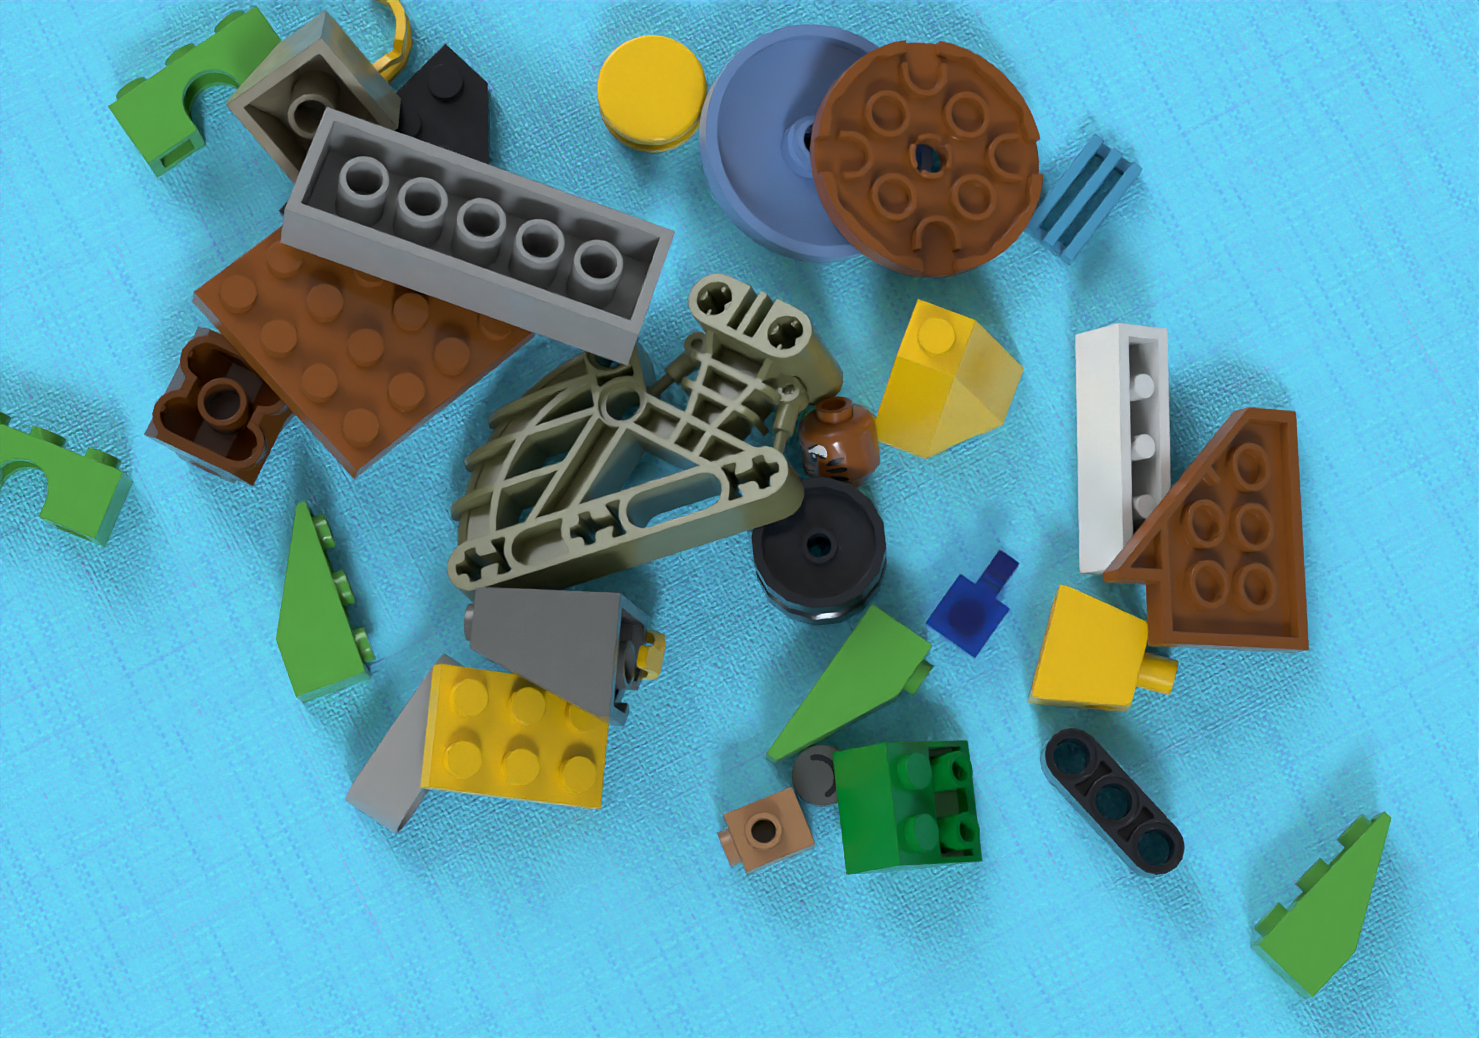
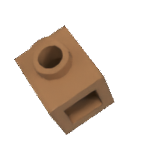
(765, 832)

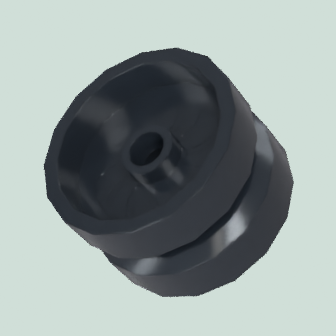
(827, 586)

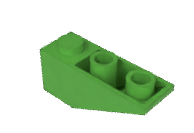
(314, 625)
(1325, 921)

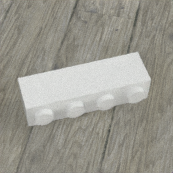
(1120, 436)

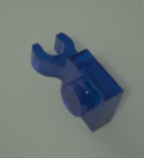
(970, 610)

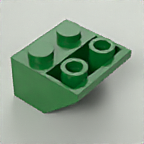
(906, 806)

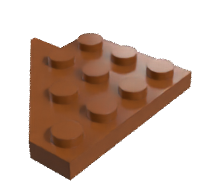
(1227, 544)

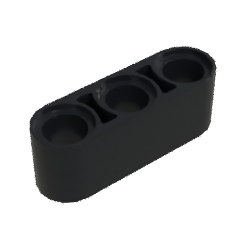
(1141, 814)

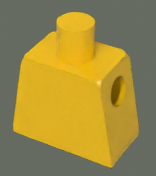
(1095, 656)

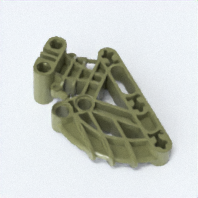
(582, 525)

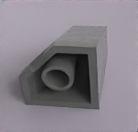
(563, 642)

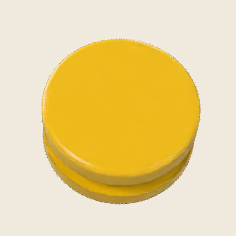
(651, 93)

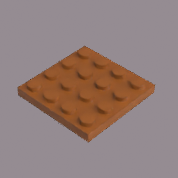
(349, 348)

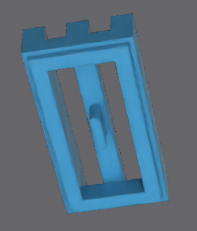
(1111, 160)

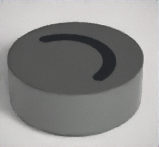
(815, 776)

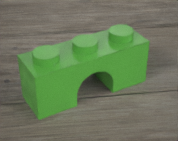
(159, 108)
(82, 490)

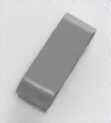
(391, 778)

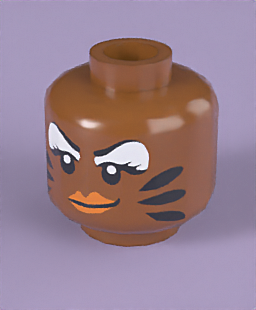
(839, 441)

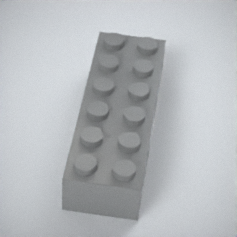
(475, 236)

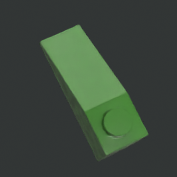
(860, 680)

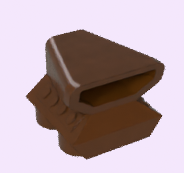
(218, 411)

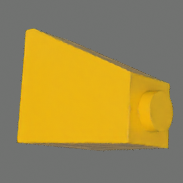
(945, 384)

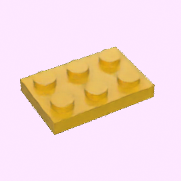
(510, 740)

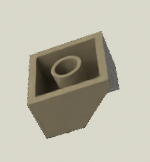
(300, 79)

